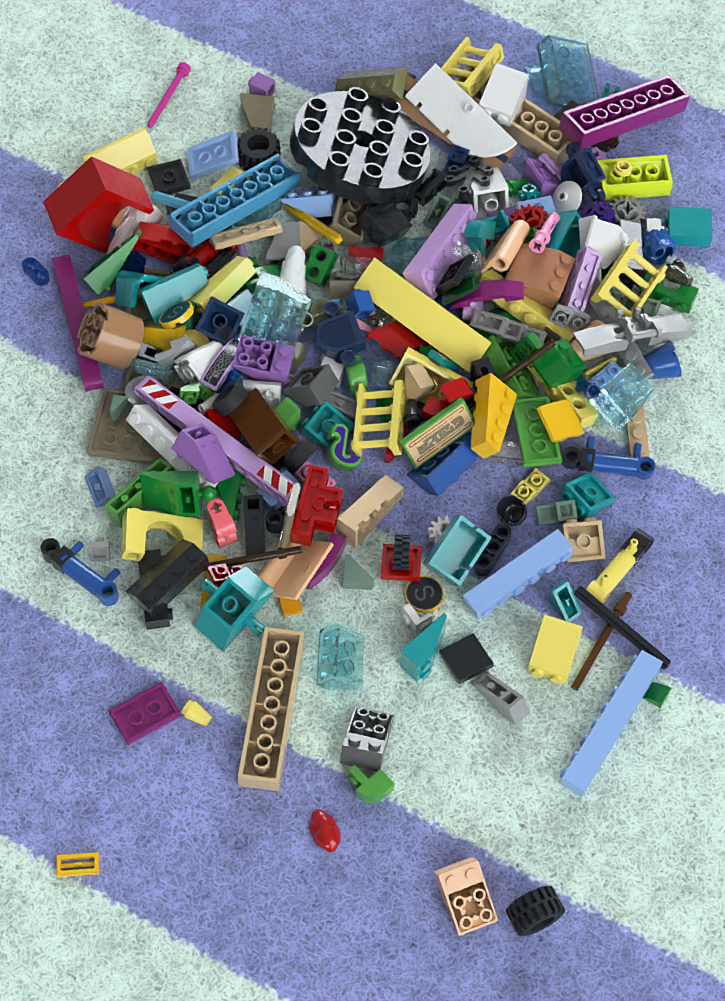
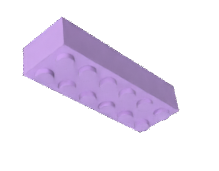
(436, 255)

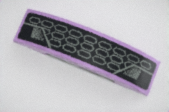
(220, 366)

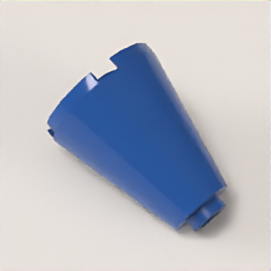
(664, 362)

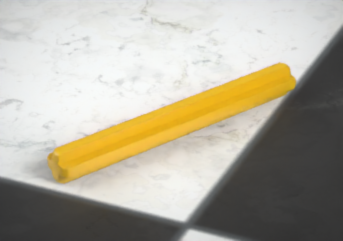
(315, 224)

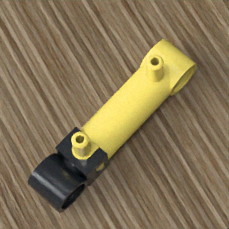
(628, 556)

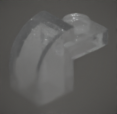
(462, 250)

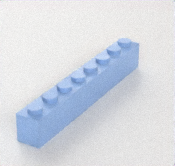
(611, 723)

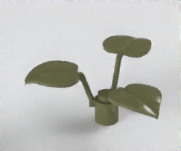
(319, 316)

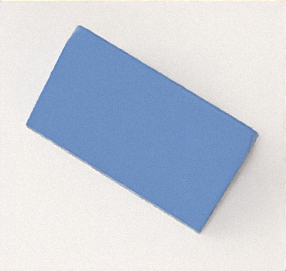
(100, 486)

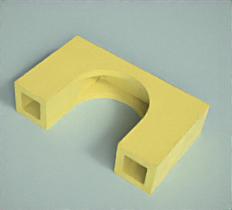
(139, 522)

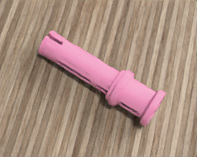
(542, 236)

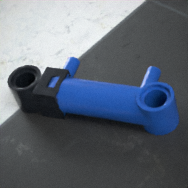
(590, 460)
(66, 562)

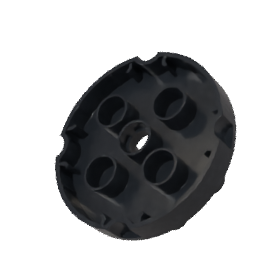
(360, 146)

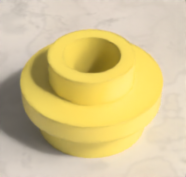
(623, 168)

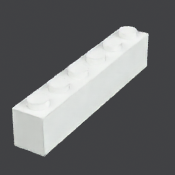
(160, 436)

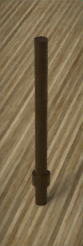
(520, 366)
(280, 553)

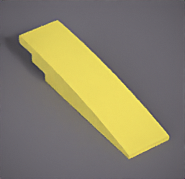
(422, 315)

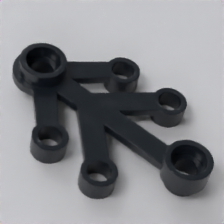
(472, 164)

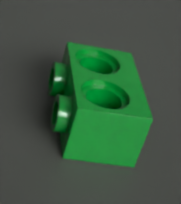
(324, 267)

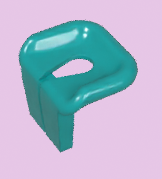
(128, 285)

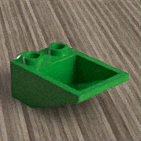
(173, 492)

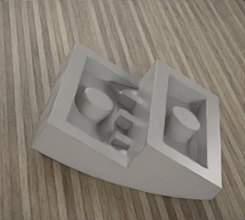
(179, 347)

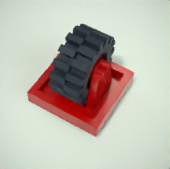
(401, 560)

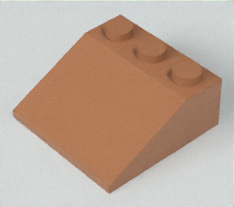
(541, 273)

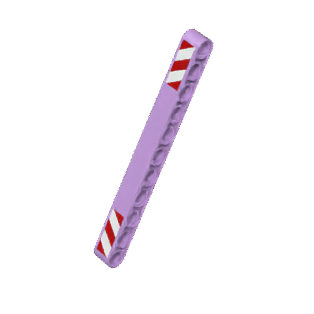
(238, 455)

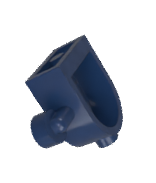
(584, 171)
(339, 335)

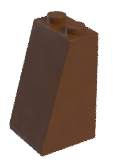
(264, 427)

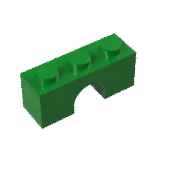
(680, 299)

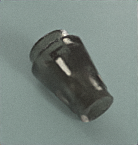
(678, 276)

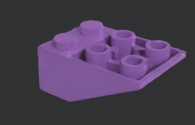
(264, 359)
(204, 453)

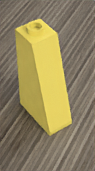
(224, 283)

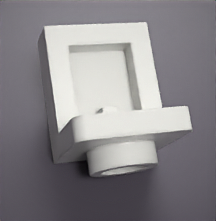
(411, 618)

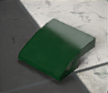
(467, 285)

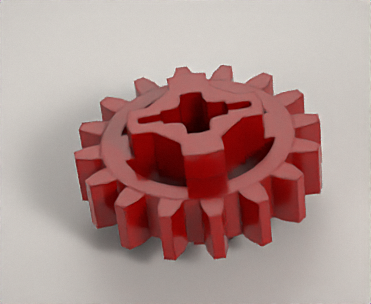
(532, 215)

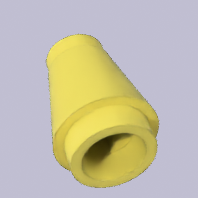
(196, 713)

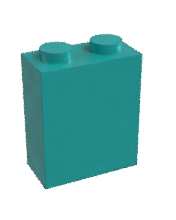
(689, 226)

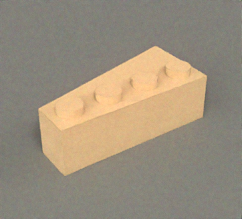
(369, 510)

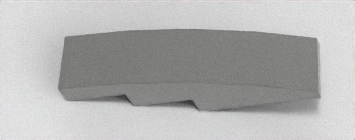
(503, 327)

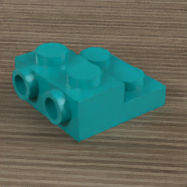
(321, 422)
(589, 495)

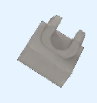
(99, 550)

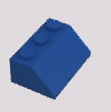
(443, 468)

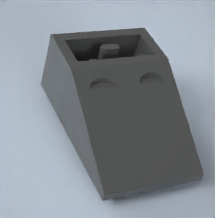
(366, 739)

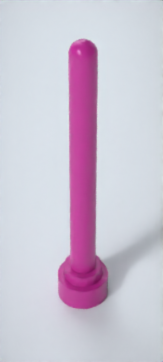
(182, 70)

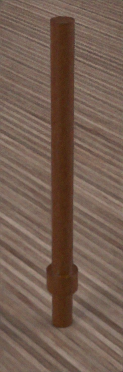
(619, 609)

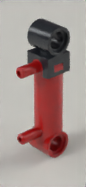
(200, 255)

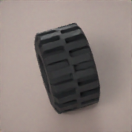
(255, 140)
(535, 910)

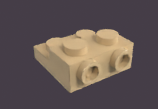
(585, 539)

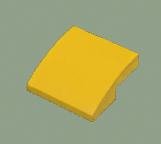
(560, 420)

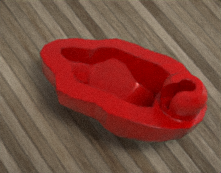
(324, 830)

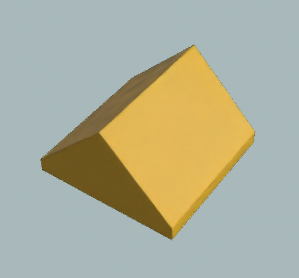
(161, 337)

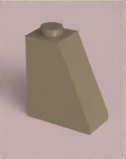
(258, 110)

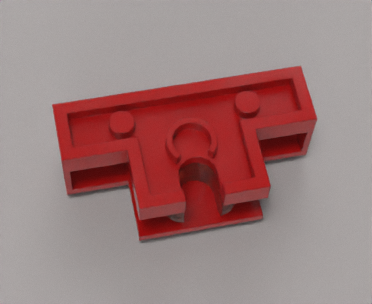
(317, 506)

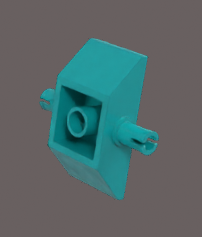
(248, 596)

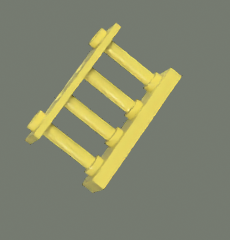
(483, 68)
(620, 266)
(395, 426)

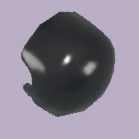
(513, 507)

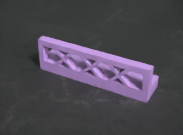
(581, 279)

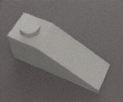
(502, 697)

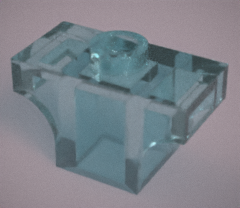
(382, 373)

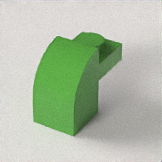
(370, 789)

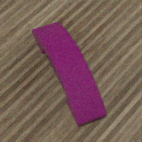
(490, 290)

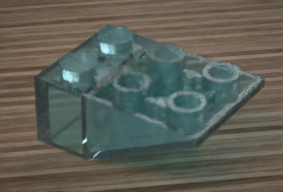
(403, 253)
(622, 397)

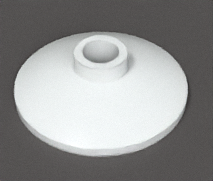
(567, 196)

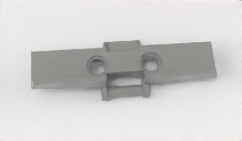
(656, 328)

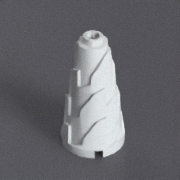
(130, 221)
(294, 268)

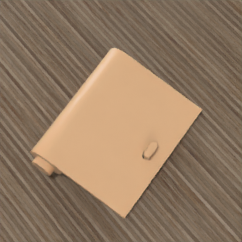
(506, 248)
(293, 573)

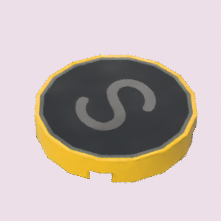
(177, 313)
(424, 595)

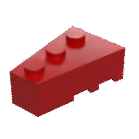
(161, 242)

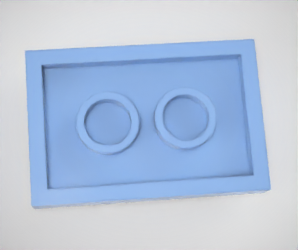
(213, 155)

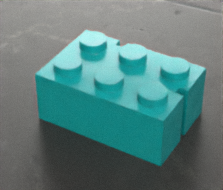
(566, 237)
(457, 549)

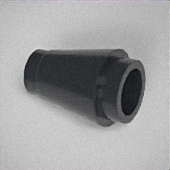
(411, 414)

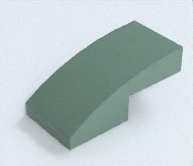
(556, 512)

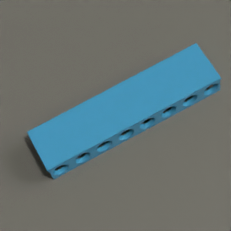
(234, 202)

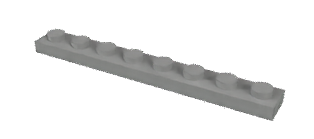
(632, 354)

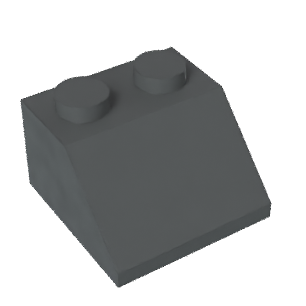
(312, 385)

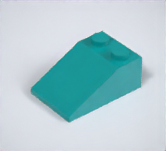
(420, 653)

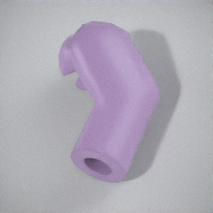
(242, 252)

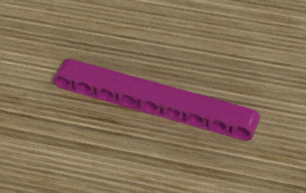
(75, 313)

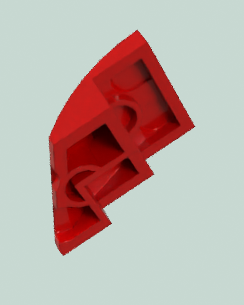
(396, 339)

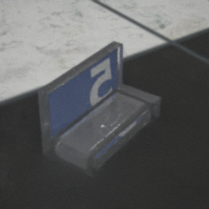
(352, 267)

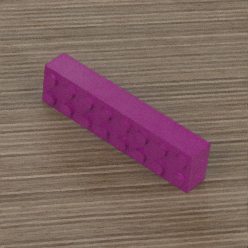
(624, 111)

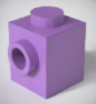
(261, 85)

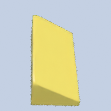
(592, 371)

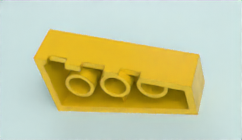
(492, 415)

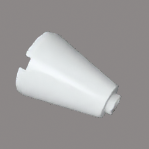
(194, 364)

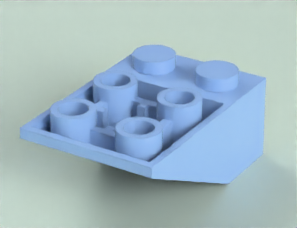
(313, 201)

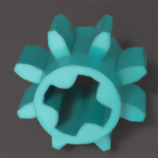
(528, 192)

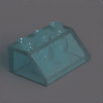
(340, 659)

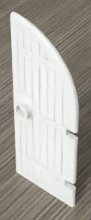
(453, 109)

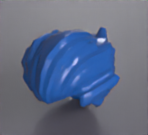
(657, 246)

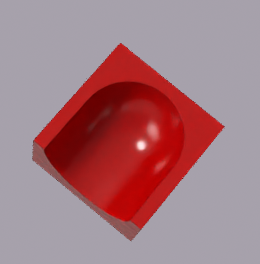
(90, 201)

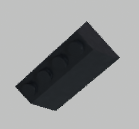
(168, 577)

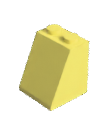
(554, 649)

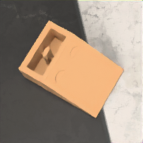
(466, 895)

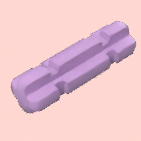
(550, 165)

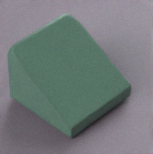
(118, 406)

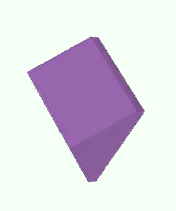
(540, 176)

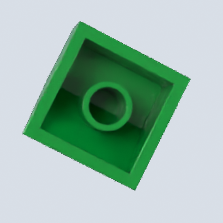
(559, 365)

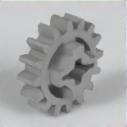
(635, 211)

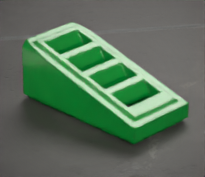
(533, 340)

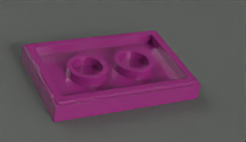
(145, 713)

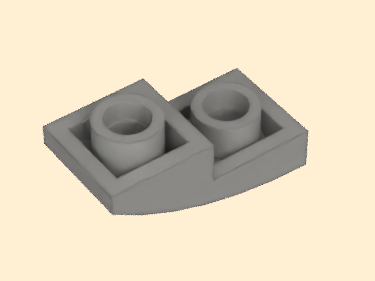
(569, 317)

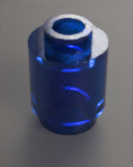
(587, 388)

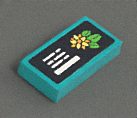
(443, 360)

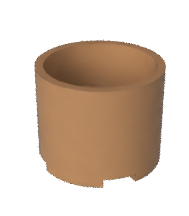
(110, 336)

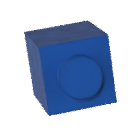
(361, 303)

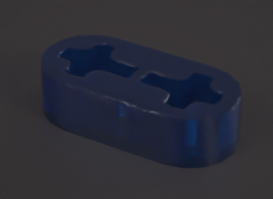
(33, 274)

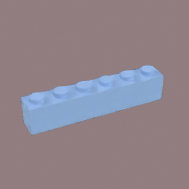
(518, 574)

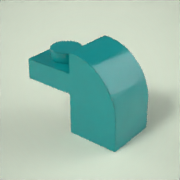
(477, 232)

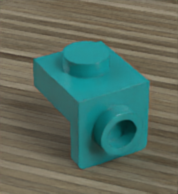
(502, 222)

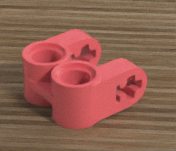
(221, 523)

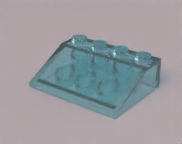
(566, 71)
(275, 311)

